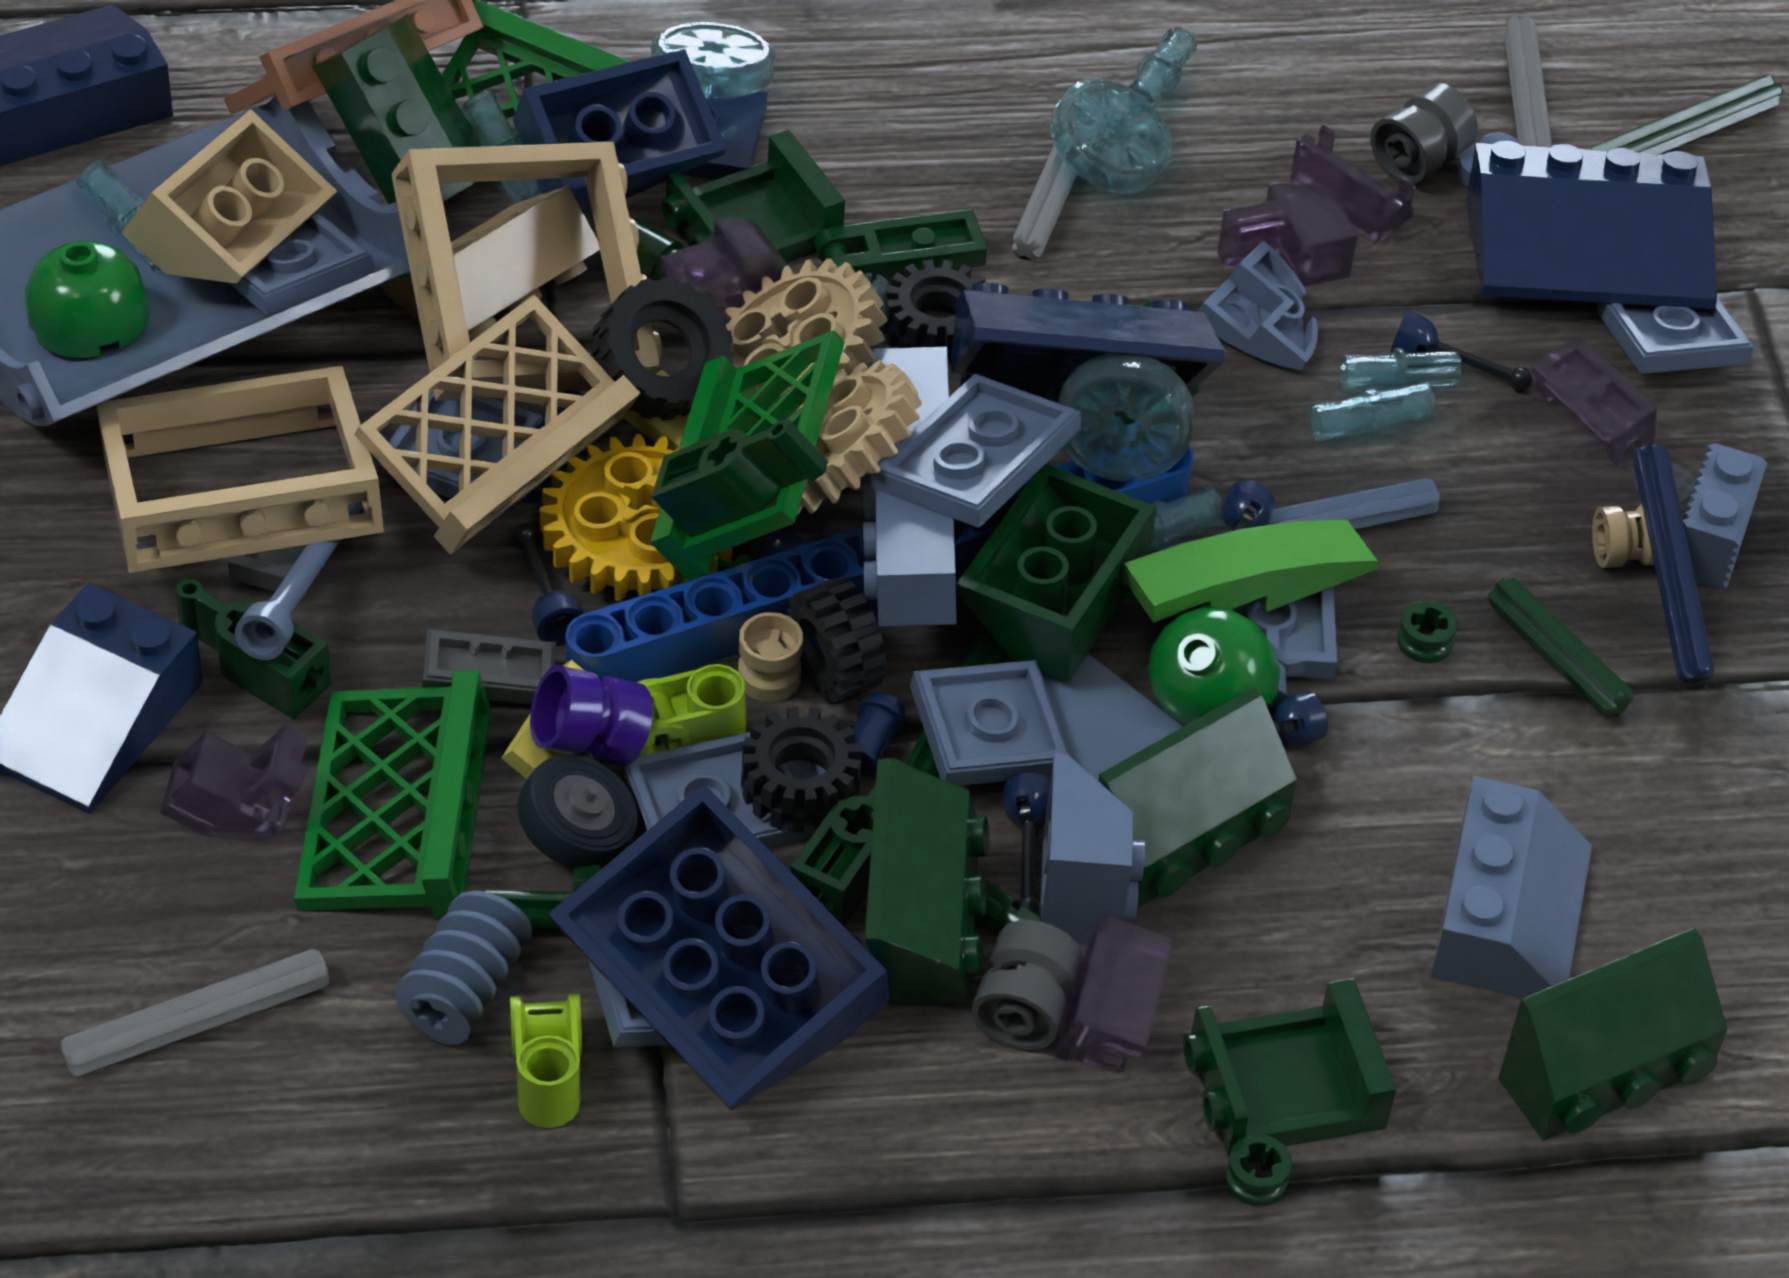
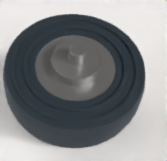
(577, 811)

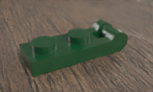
(896, 243)

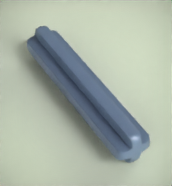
(1368, 506)

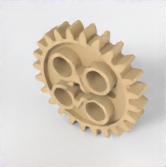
(805, 308)
(860, 428)

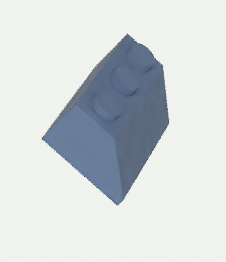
(1512, 893)

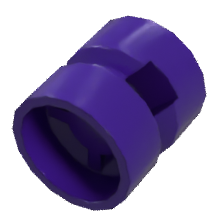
(591, 716)

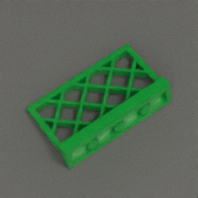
(525, 44)
(729, 401)
(449, 812)

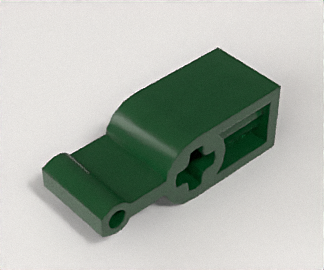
(733, 475)
(274, 681)
(839, 855)

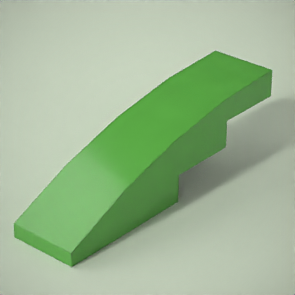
(1247, 565)

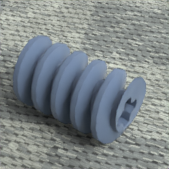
(462, 965)

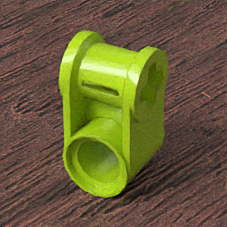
(695, 707)
(547, 1058)

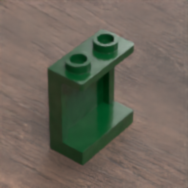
(783, 197)
(1292, 1071)

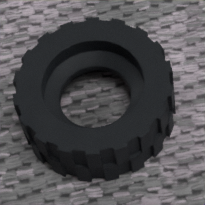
(667, 303)

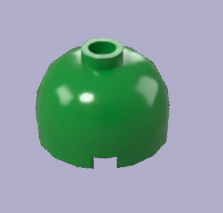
(85, 299)
(1209, 660)

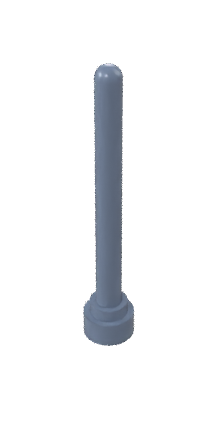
(268, 624)

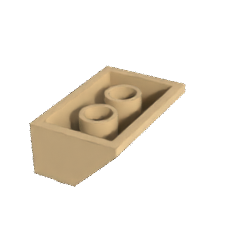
(229, 205)
(512, 257)

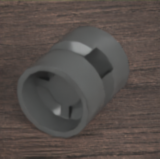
(1424, 133)
(1027, 985)

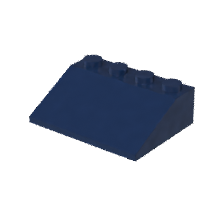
(78, 82)
(1592, 225)
(1052, 336)
(723, 950)

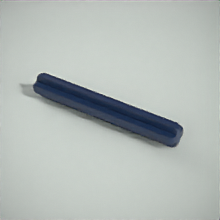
(1673, 564)

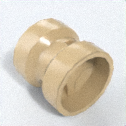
(1620, 537)
(770, 656)

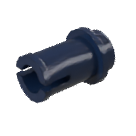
(878, 721)

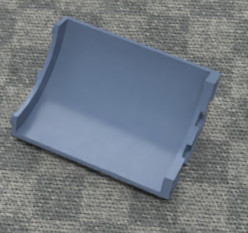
(187, 315)

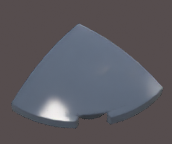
(1263, 310)

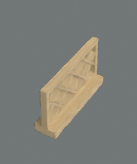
(520, 468)

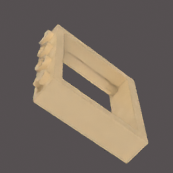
(432, 259)
(247, 516)

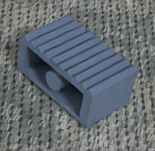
(1721, 511)

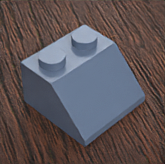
(1087, 853)

